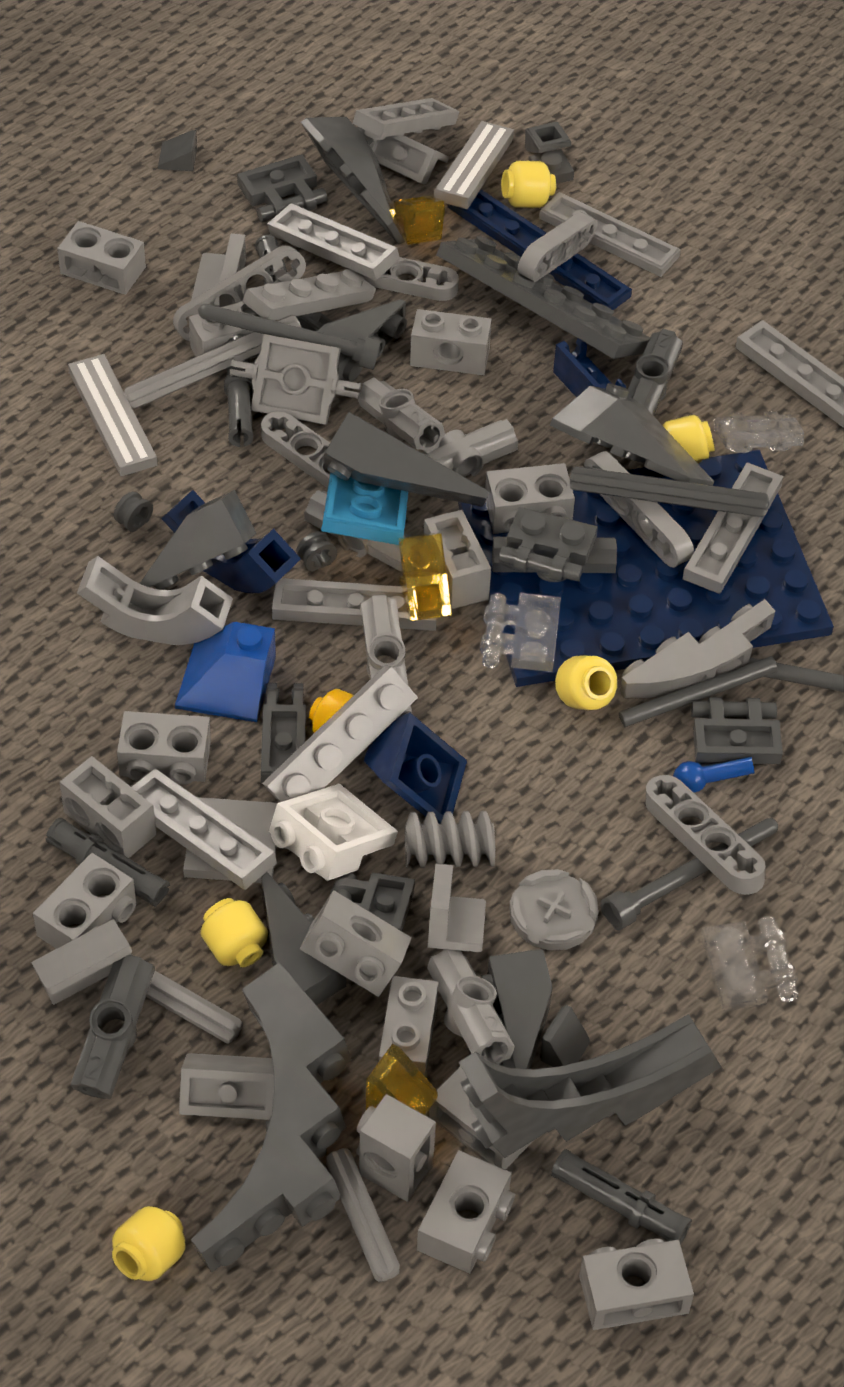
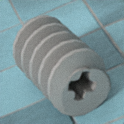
(449, 838)

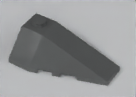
(355, 164)
(630, 430)
(384, 461)

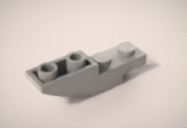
(686, 662)

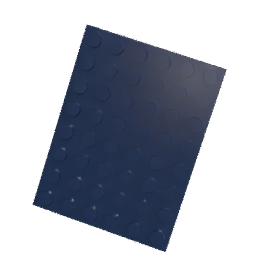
(647, 601)

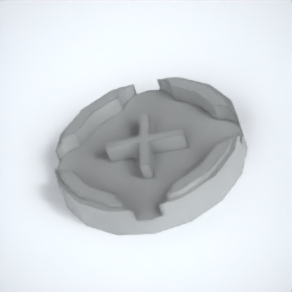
(553, 910)

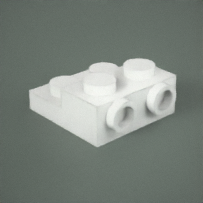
(330, 831)

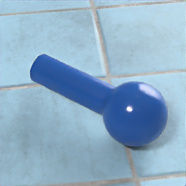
(696, 776)

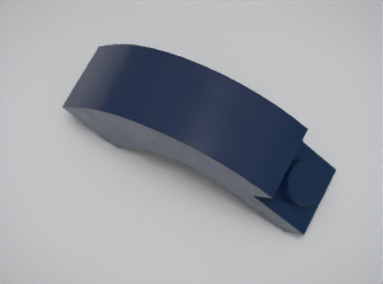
(253, 569)

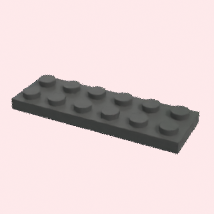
(551, 301)

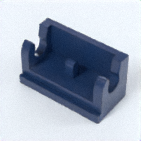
(577, 369)

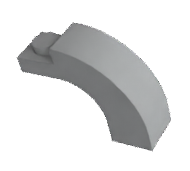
(154, 614)

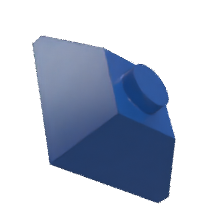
(229, 672)

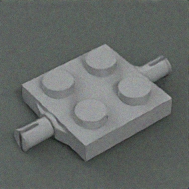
(295, 378)

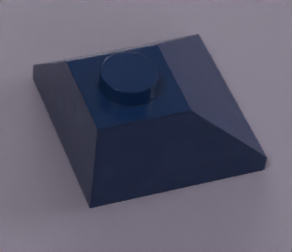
(417, 765)

